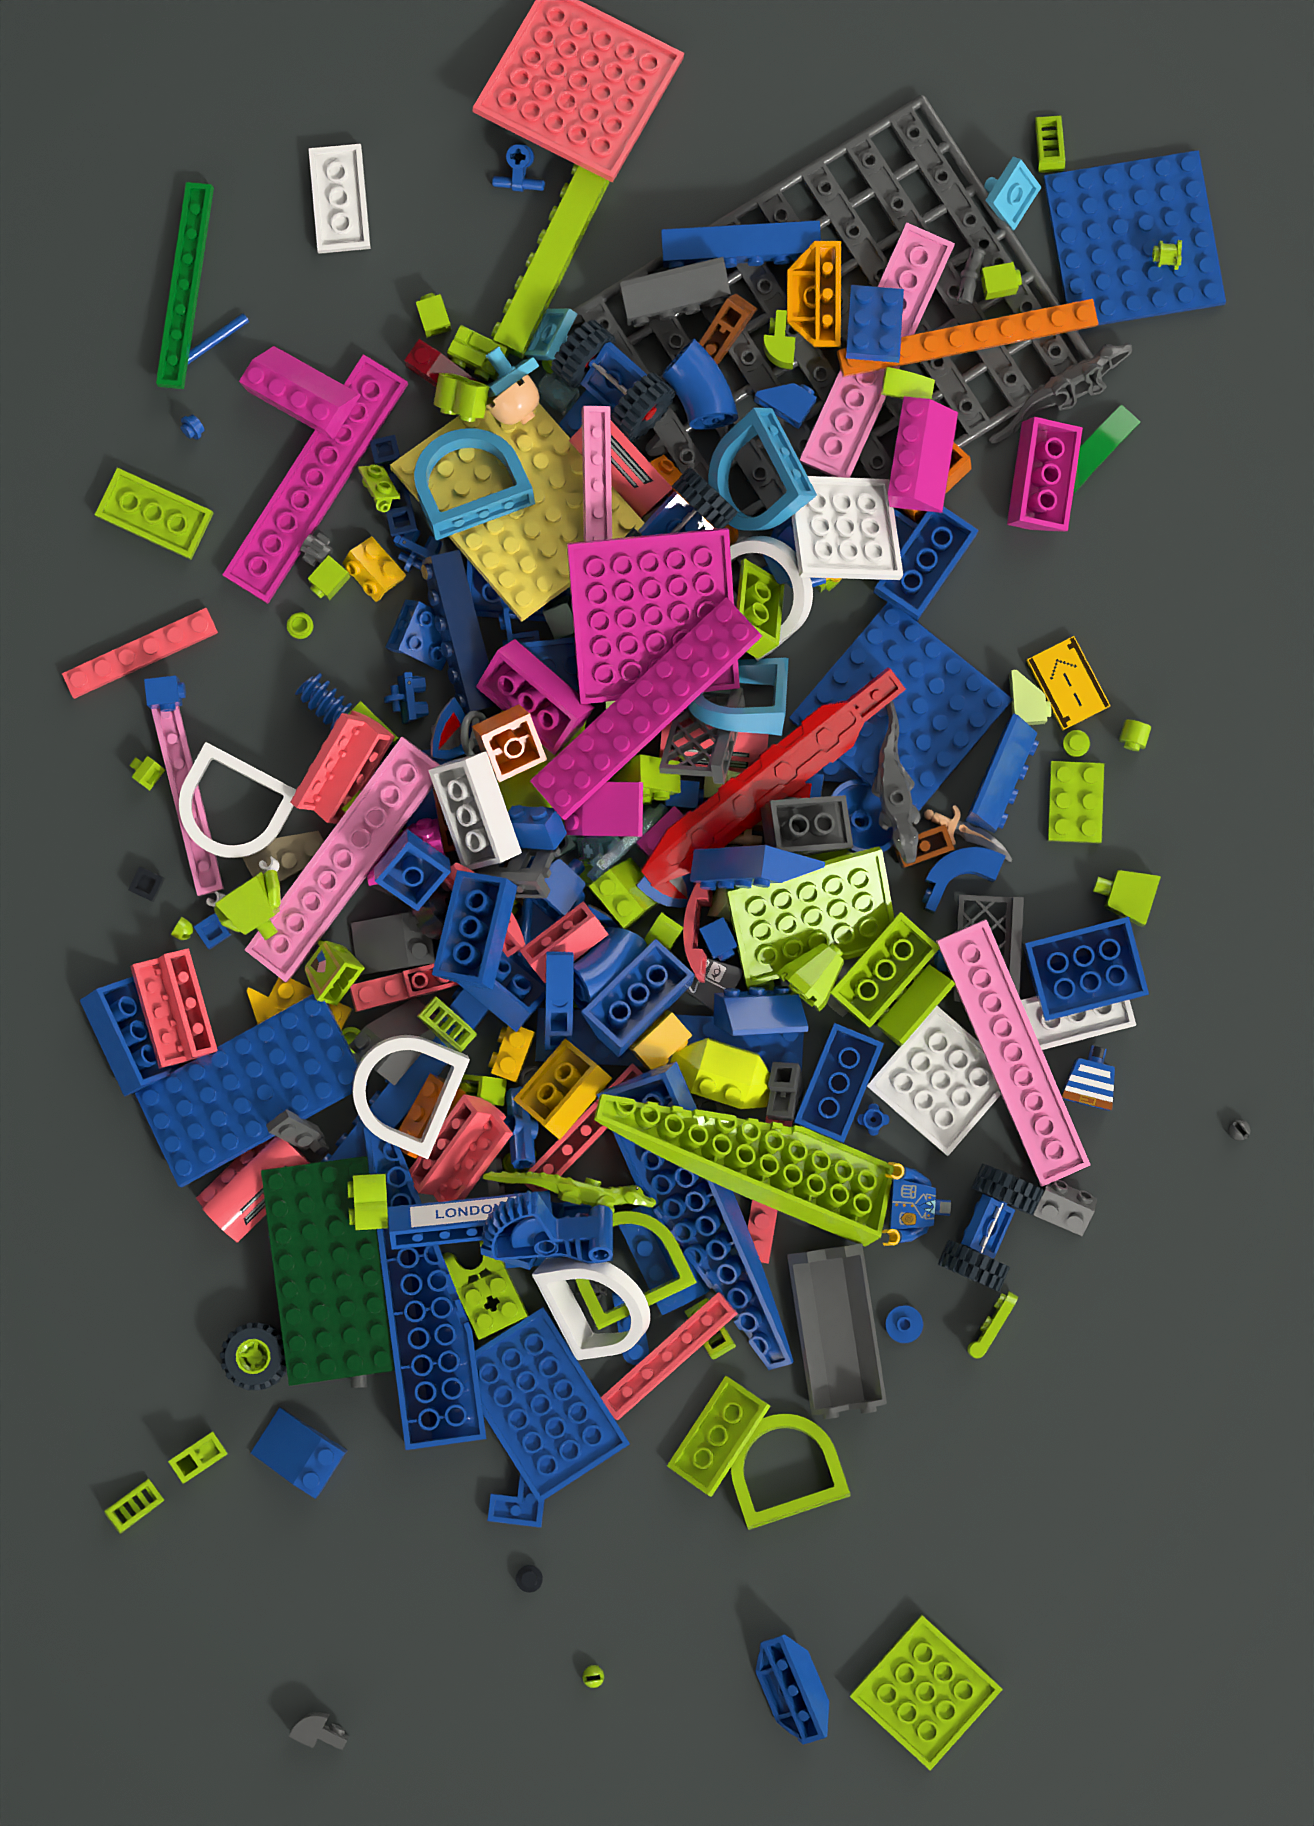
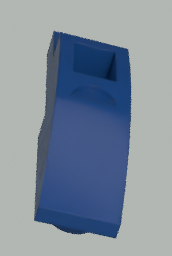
(558, 998)

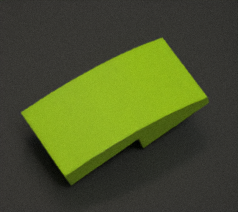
(903, 383)

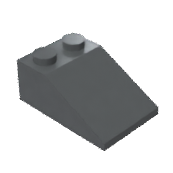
(807, 825)
(391, 944)
(397, 1022)

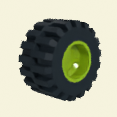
(254, 1356)

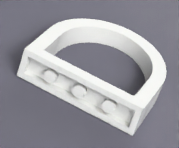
(801, 585)
(188, 788)
(418, 1146)
(585, 1344)

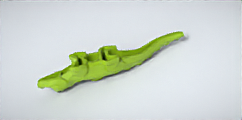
(577, 1191)

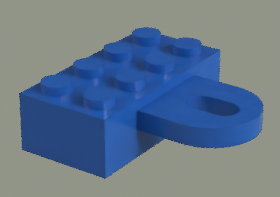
(927, 558)

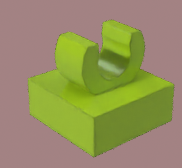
(146, 772)

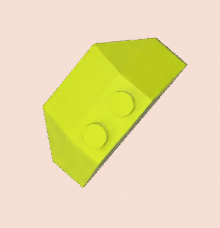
(724, 1073)

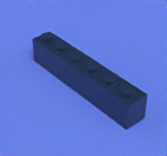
(458, 627)

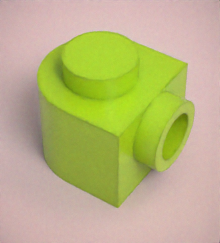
(1134, 735)

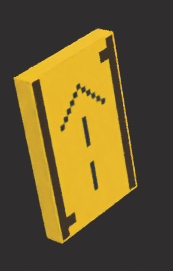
(1068, 683)

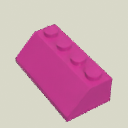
(299, 391)
(922, 455)
(1044, 475)
(523, 679)

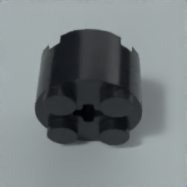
(433, 912)

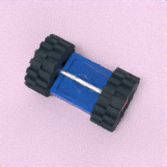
(616, 381)
(678, 516)
(989, 1226)

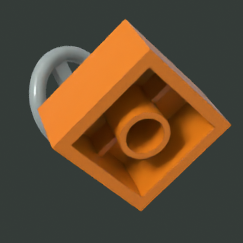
(507, 738)

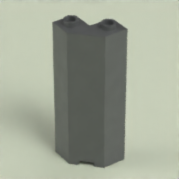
(837, 1330)

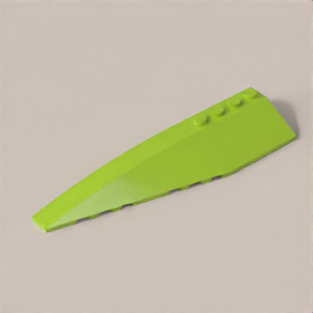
(765, 1162)

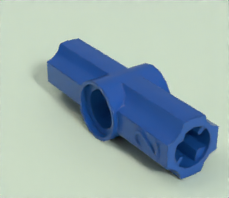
(523, 1130)

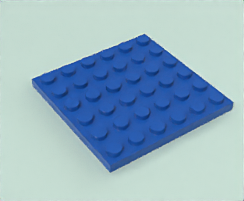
(1107, 230)
(938, 714)

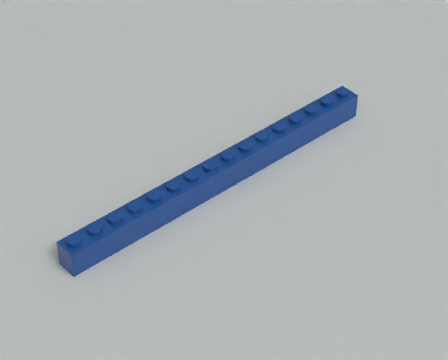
(395, 1101)

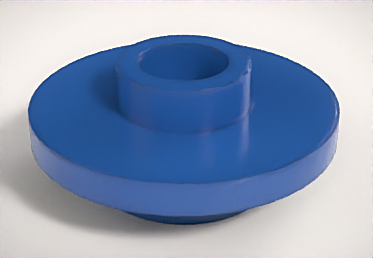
(904, 1324)

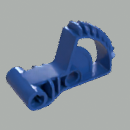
(543, 1235)

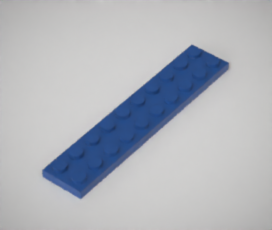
(770, 1047)

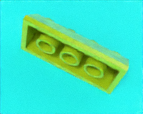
(884, 970)

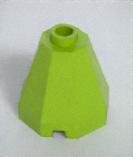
(814, 974)

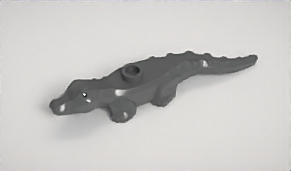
(1068, 386)
(893, 788)

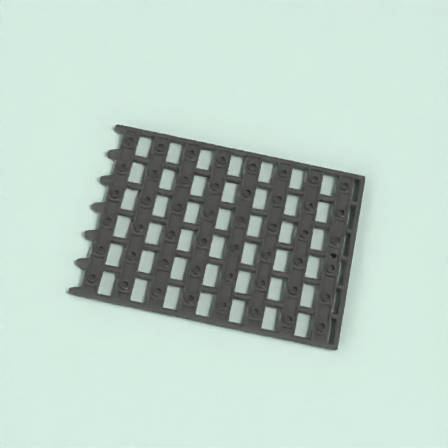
(838, 211)

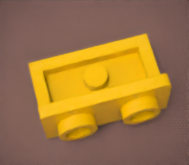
(373, 568)

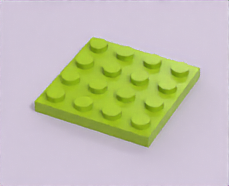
(925, 1692)

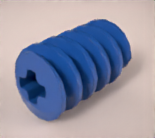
(323, 700)

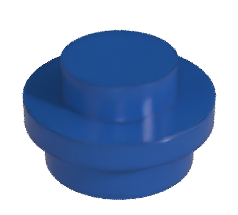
(192, 427)

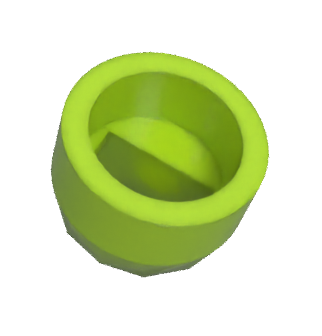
(182, 929)
(592, 1671)

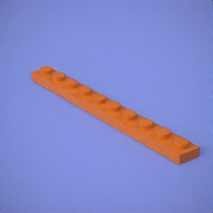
(981, 336)

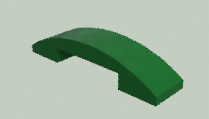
(1103, 443)

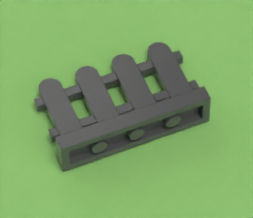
(529, 880)

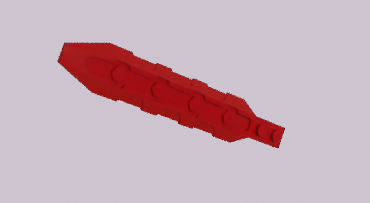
(774, 776)

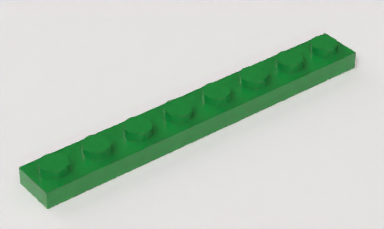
(185, 285)

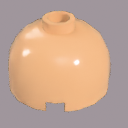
(516, 403)

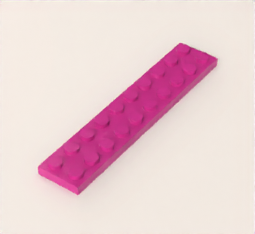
(313, 484)
(646, 708)

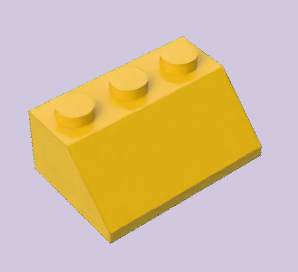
(562, 1088)

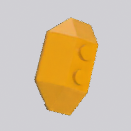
(816, 294)

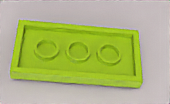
(154, 513)
(718, 1436)

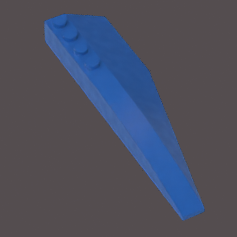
(705, 1221)
(426, 1325)

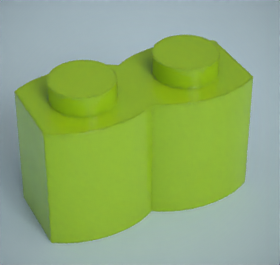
(461, 396)
(369, 1202)

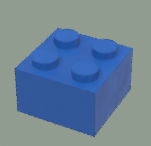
(412, 870)

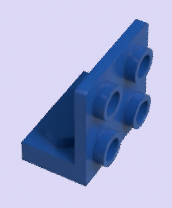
(417, 635)

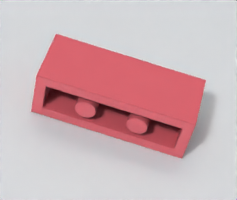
(572, 933)

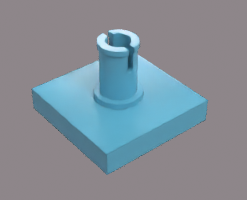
(1012, 192)
(551, 334)
(507, 374)

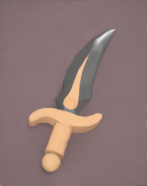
(968, 832)

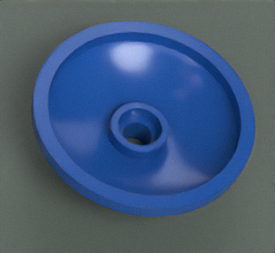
(866, 809)

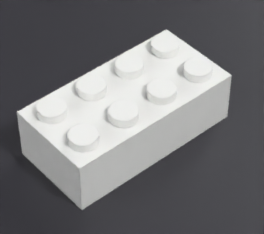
(475, 811)

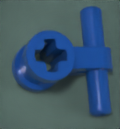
(518, 181)

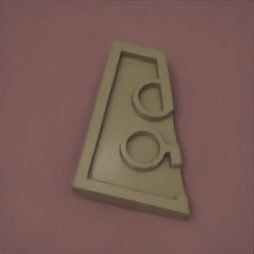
(290, 851)

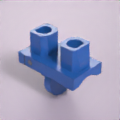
(408, 543)
(403, 697)

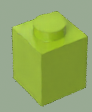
(1000, 280)
(433, 314)
(328, 578)

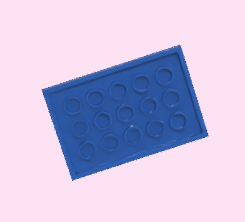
(544, 1406)

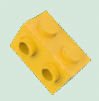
(660, 1041)
(512, 1054)

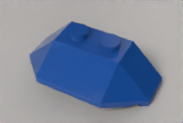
(793, 1688)

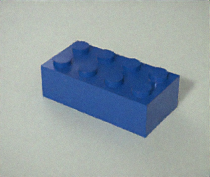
(838, 1083)

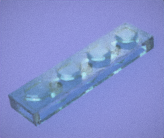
(620, 847)

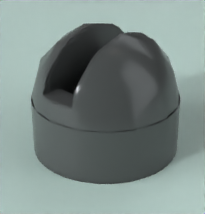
(1235, 1133)

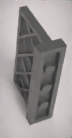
(720, 751)
(1012, 931)

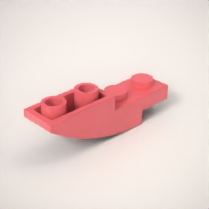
(397, 988)

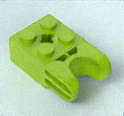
(480, 1283)

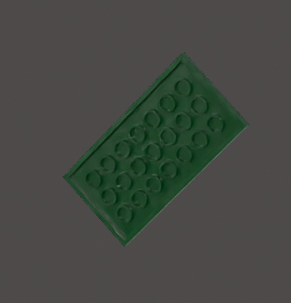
(326, 1274)

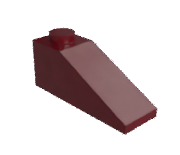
(429, 363)

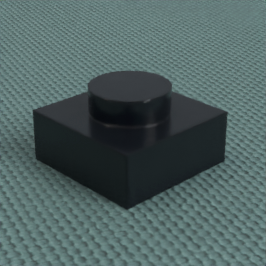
(146, 884)

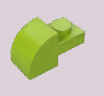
(779, 348)
(197, 1457)

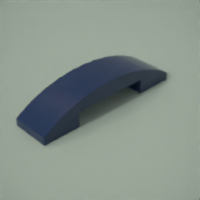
(401, 514)

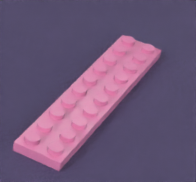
(858, 398)
(345, 859)
(1013, 1052)

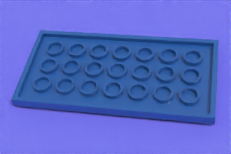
(227, 1097)

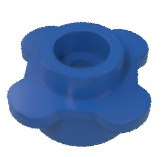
(873, 1127)

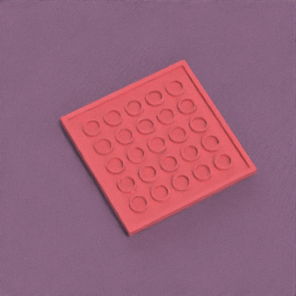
(578, 84)

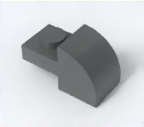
(785, 1092)
(313, 1727)

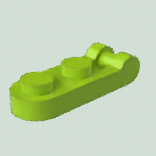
(992, 1324)

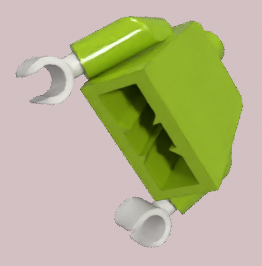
(251, 903)

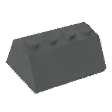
(675, 292)

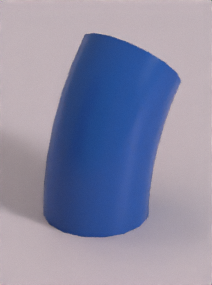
(701, 388)
(604, 964)

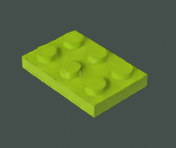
(1075, 802)

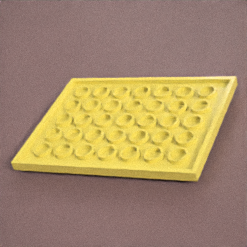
(525, 550)

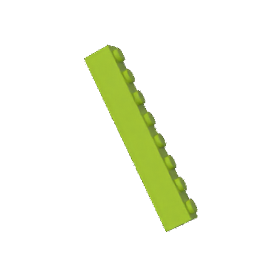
(550, 261)

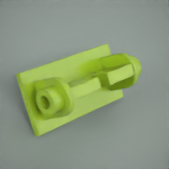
(379, 486)

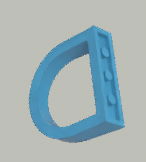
(798, 486)
(479, 510)
(752, 719)

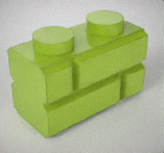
(470, 351)

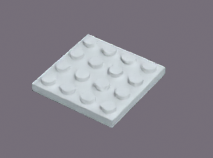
(847, 531)
(938, 1081)

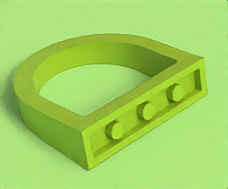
(683, 1280)
(839, 1491)

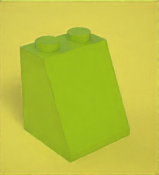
(620, 895)

